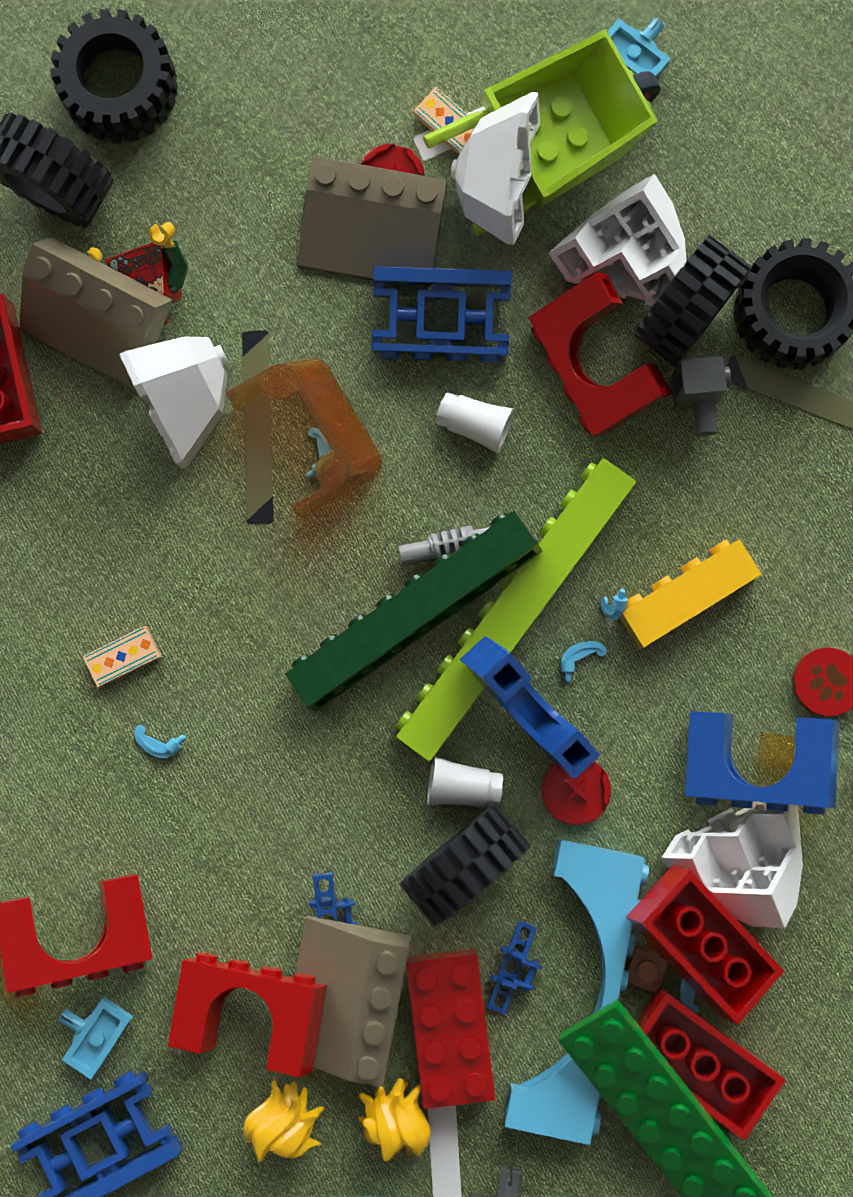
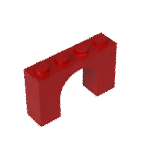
(560, 330)
(122, 943)
(293, 1003)

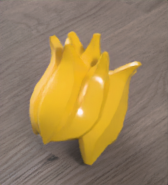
(395, 1121)
(282, 1123)

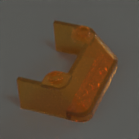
(353, 452)

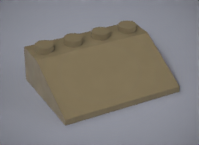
(369, 219)
(88, 308)
(361, 997)

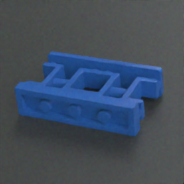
(442, 282)
(108, 1170)

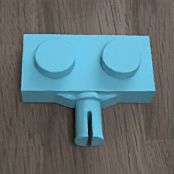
(639, 48)
(94, 1036)

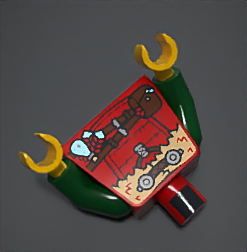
(155, 265)

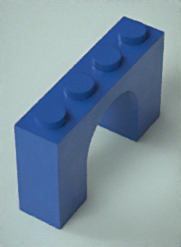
(511, 688)
(807, 784)

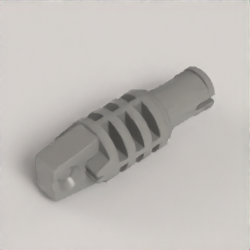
(436, 545)

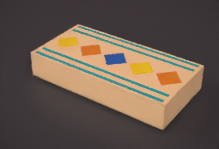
(440, 111)
(122, 656)

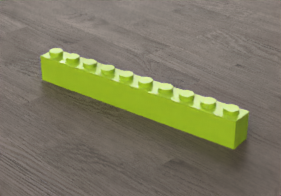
(518, 605)

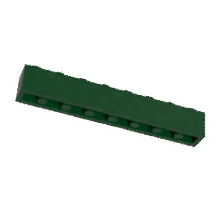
(413, 611)

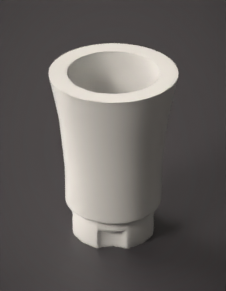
(475, 420)
(462, 785)

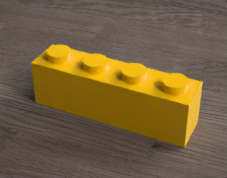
(688, 594)

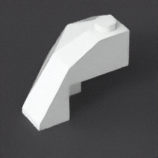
(498, 167)
(630, 240)
(184, 389)
(746, 862)

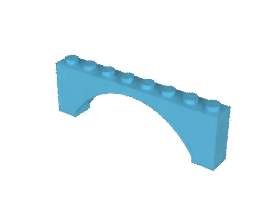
(562, 1098)

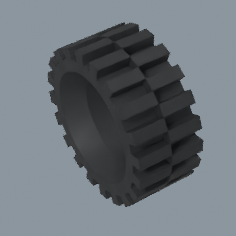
(122, 114)
(51, 170)
(805, 264)
(692, 300)
(465, 865)

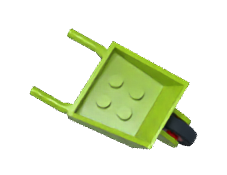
(587, 115)

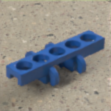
(331, 900)
(520, 958)

